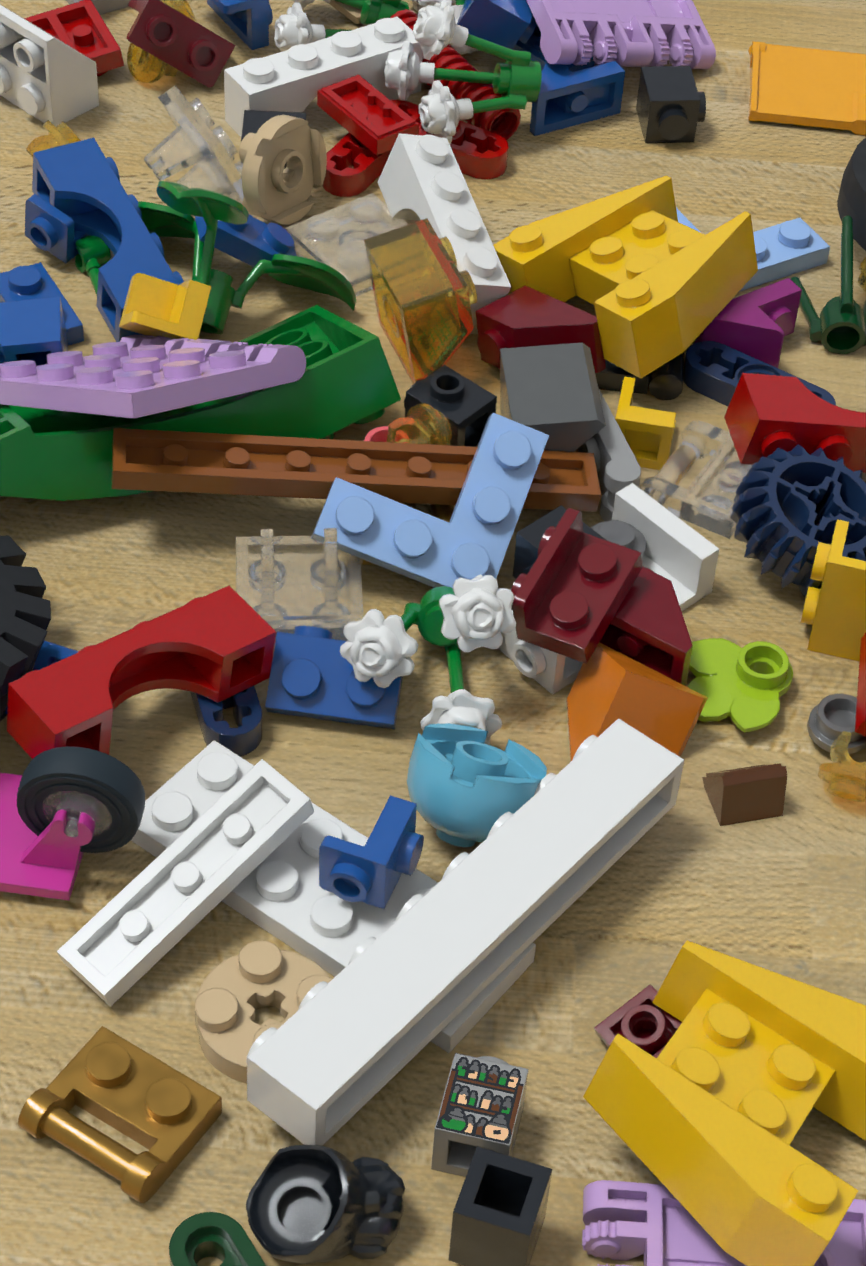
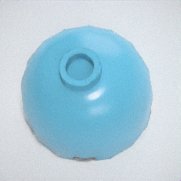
(468, 784)

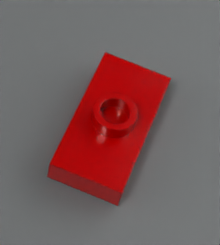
(366, 113)

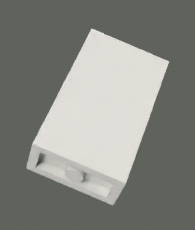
(670, 551)

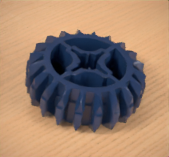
(792, 505)

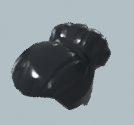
(323, 1206)

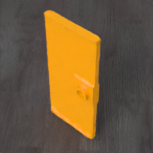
(808, 87)

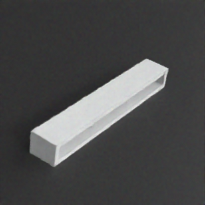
(459, 934)

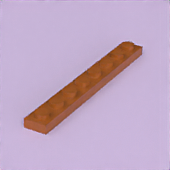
(309, 465)

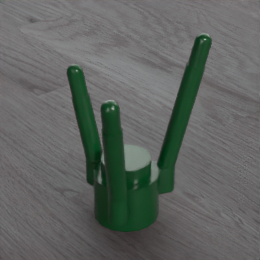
(842, 319)

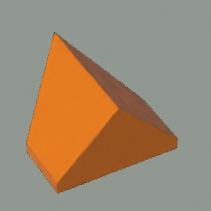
(624, 689)

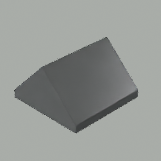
(552, 392)

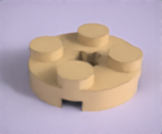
(269, 189)
(239, 986)

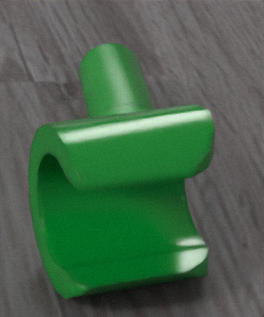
(91, 256)

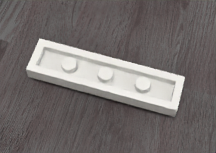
(185, 882)

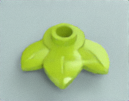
(740, 681)

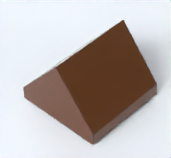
(747, 793)

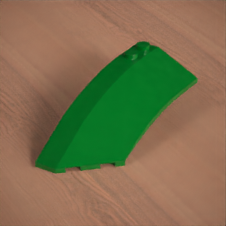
(343, 384)

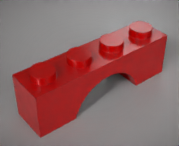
(784, 413)
(205, 647)

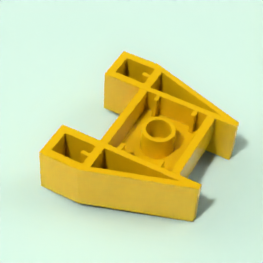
(638, 266)
(730, 1098)

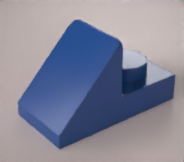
(576, 96)

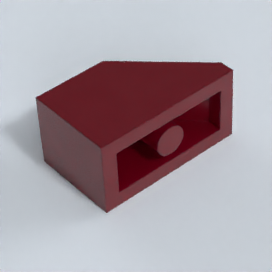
(535, 319)
(652, 627)

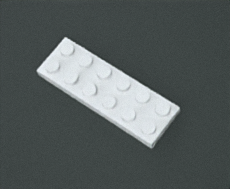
(285, 888)

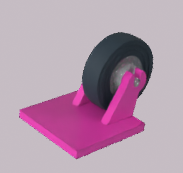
(57, 811)

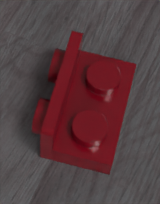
(179, 41)
(572, 589)

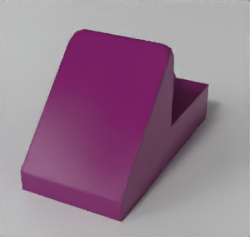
(757, 321)

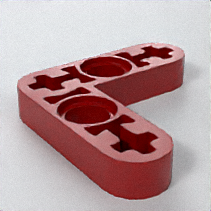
(476, 150)

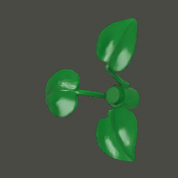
(177, 221)

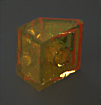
(420, 296)

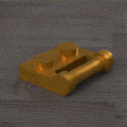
(134, 1097)

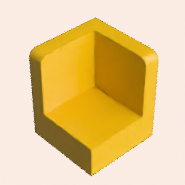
(164, 307)
(645, 429)

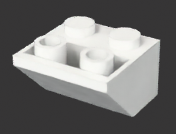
(43, 72)

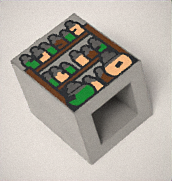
(478, 1109)

